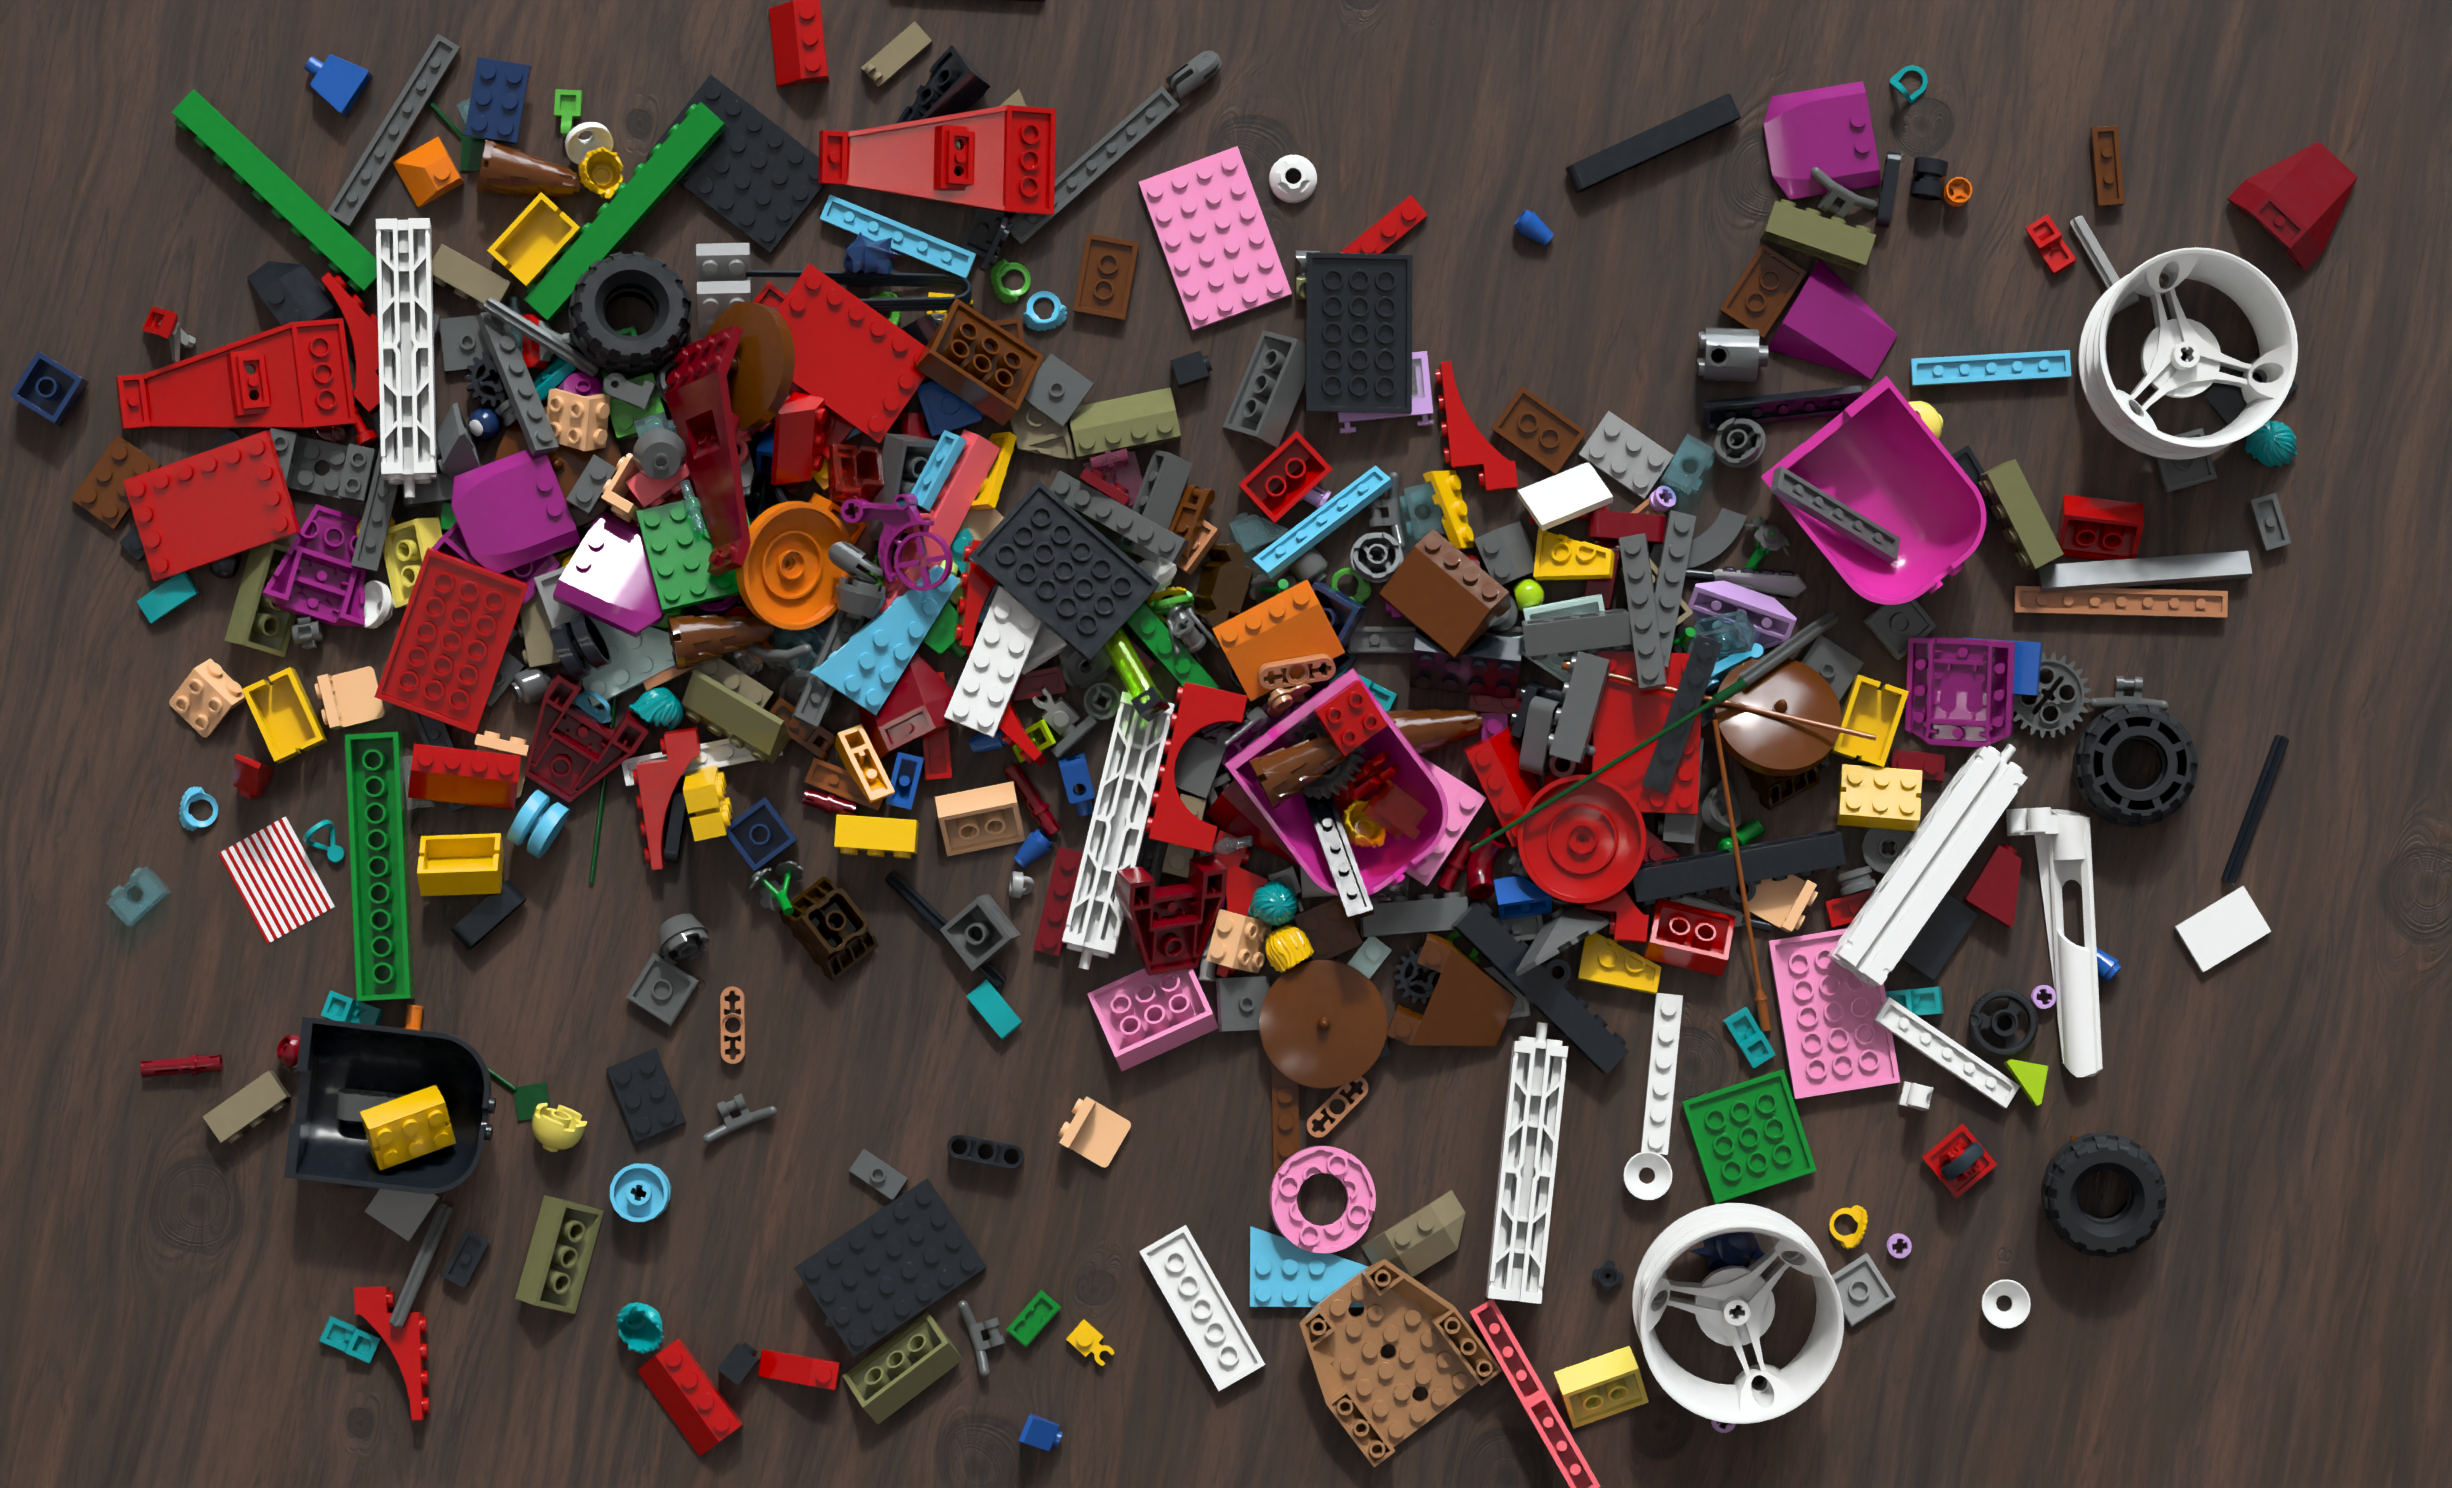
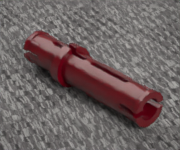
(1037, 807)
(172, 1066)

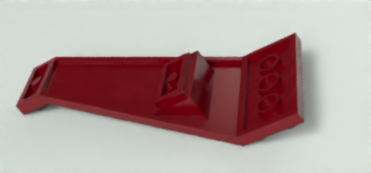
(705, 422)

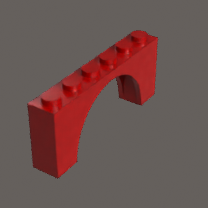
(1198, 709)

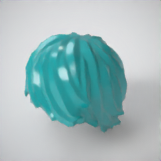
(2272, 444)
(659, 706)
(1274, 903)
(640, 1327)

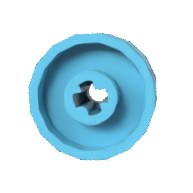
(538, 824)
(624, 1192)

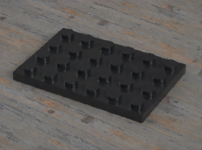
(752, 170)
(1358, 333)
(1064, 571)
(890, 1267)

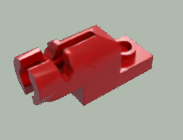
(1367, 780)

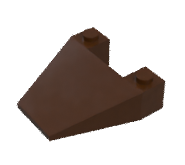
(1464, 1006)

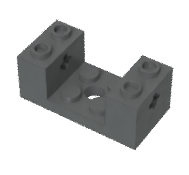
(349, 466)

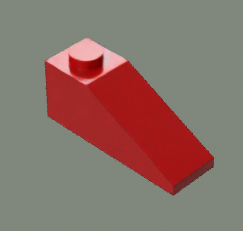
(250, 776)
(799, 1369)

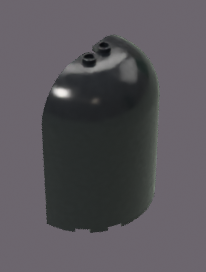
(393, 1061)

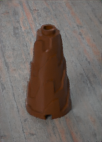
(511, 172)
(712, 636)
(1435, 728)
(1290, 769)

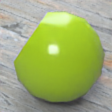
(1528, 594)

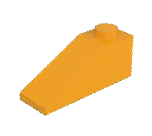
(863, 763)

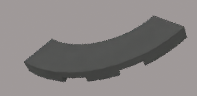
(1712, 541)

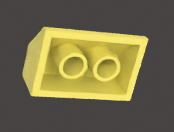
(407, 554)
(1601, 1387)

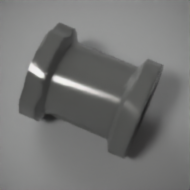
(1189, 635)

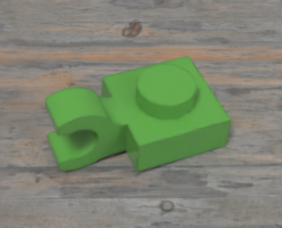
(568, 106)

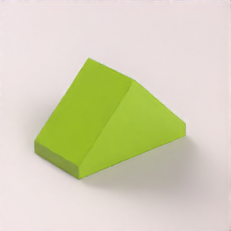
(1040, 736)
(2030, 1078)

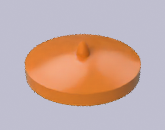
(788, 566)

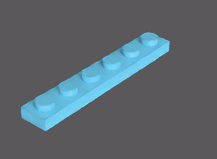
(904, 238)
(1990, 368)
(1322, 522)

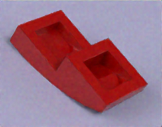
(2050, 245)

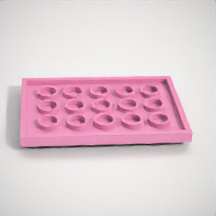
(1215, 238)
(1829, 1019)

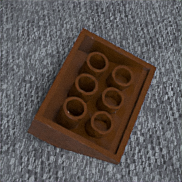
(980, 362)
(1445, 594)

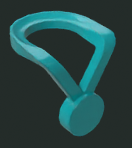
(1902, 90)
(335, 852)

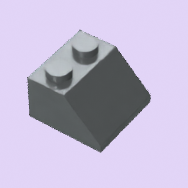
(456, 445)
(1506, 553)
(980, 931)

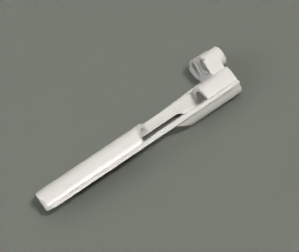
(2063, 855)

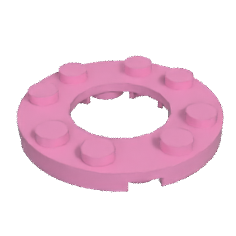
(1359, 1206)

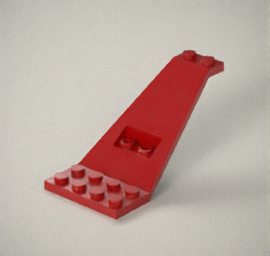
(1001, 159)
(297, 379)

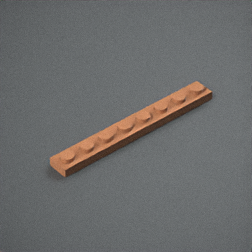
(2123, 602)

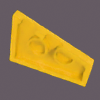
(990, 489)
(1449, 498)
(1569, 559)
(1615, 966)

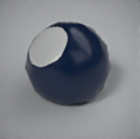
(484, 423)

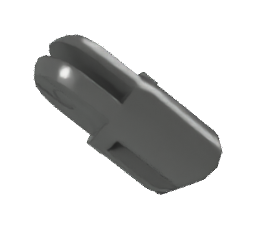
(1194, 73)
(850, 558)

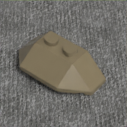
(1421, 1237)

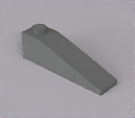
(1559, 934)

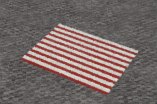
(276, 880)

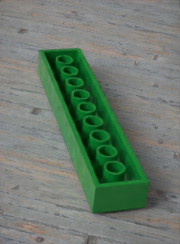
(379, 866)

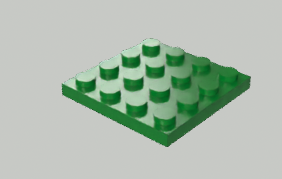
(681, 558)
(1749, 1136)

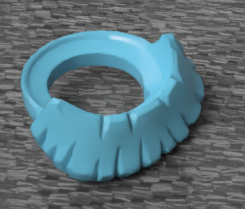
(1032, 320)
(601, 715)
(192, 795)

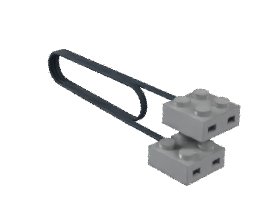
(726, 280)

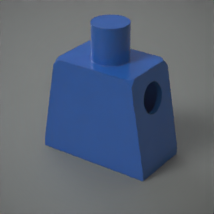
(338, 81)
(1075, 771)

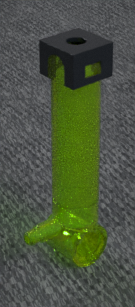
(1145, 696)

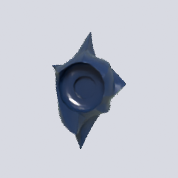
(869, 256)
(1730, 1250)

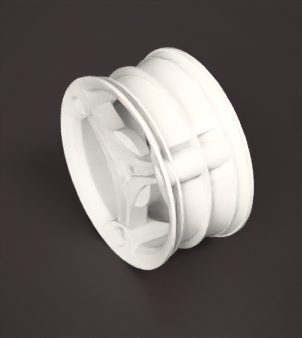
(2172, 337)
(1712, 1306)

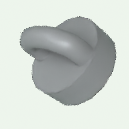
(1016, 885)

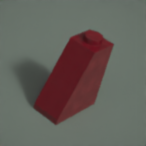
(1997, 885)

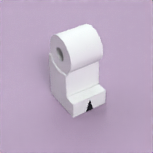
(1915, 1096)

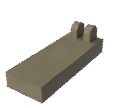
(896, 54)

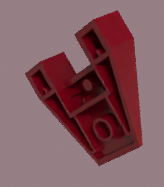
(573, 747)
(1172, 920)

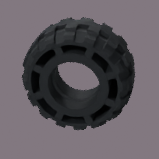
(630, 277)
(2095, 773)
(2132, 1222)

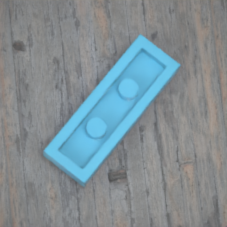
(937, 469)

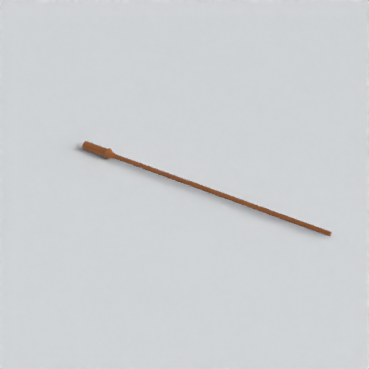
(1566, 663)
(1760, 999)

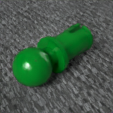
(1744, 835)

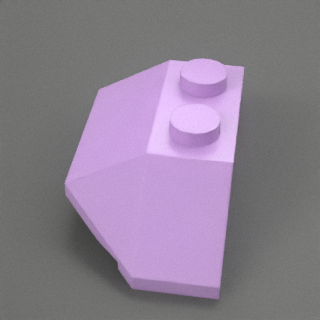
(1765, 613)

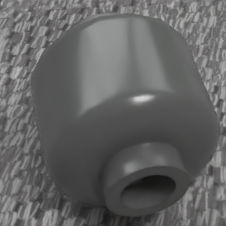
(1309, 566)
(530, 685)

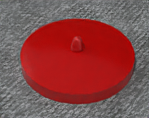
(1584, 842)

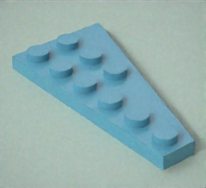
(882, 648)
(1292, 1276)

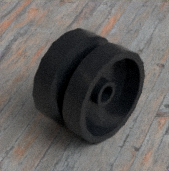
(580, 646)

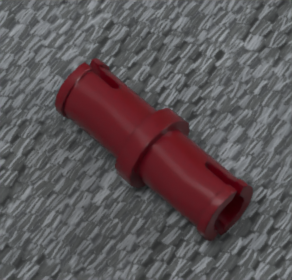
(829, 803)
(1455, 865)

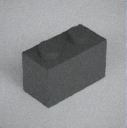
(588, 488)

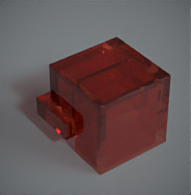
(854, 472)
(1395, 810)

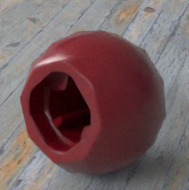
(288, 1050)

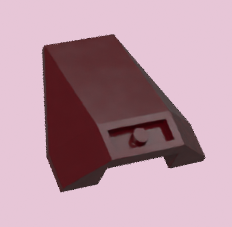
(2298, 200)
(910, 711)

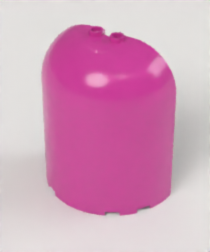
(1900, 477)
(1292, 821)

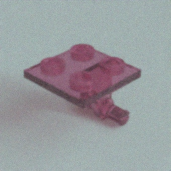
(1119, 468)

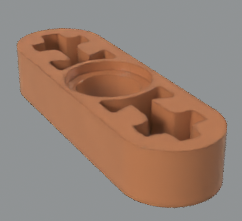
(1276, 666)
(742, 1031)
(1327, 1125)

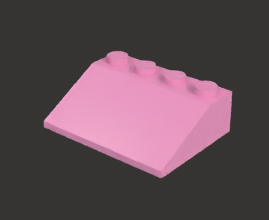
(1462, 807)
(1151, 1014)

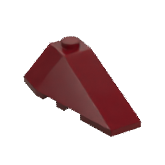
(1241, 818)

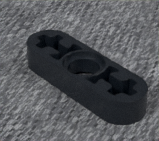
(1888, 189)
(676, 826)

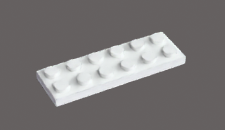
(994, 665)
(1202, 1308)

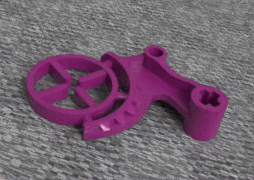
(896, 521)

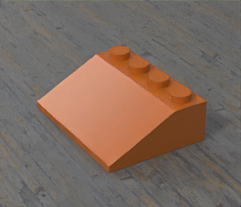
(1275, 631)

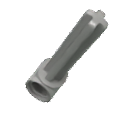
(2099, 259)

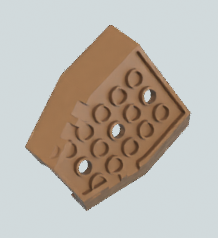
(1375, 1392)

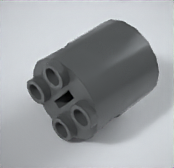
(1740, 354)

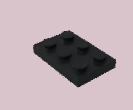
(646, 1095)

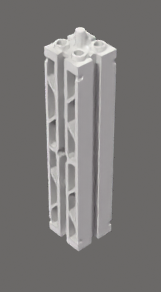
(406, 352)
(1115, 830)
(1929, 864)
(1527, 1168)

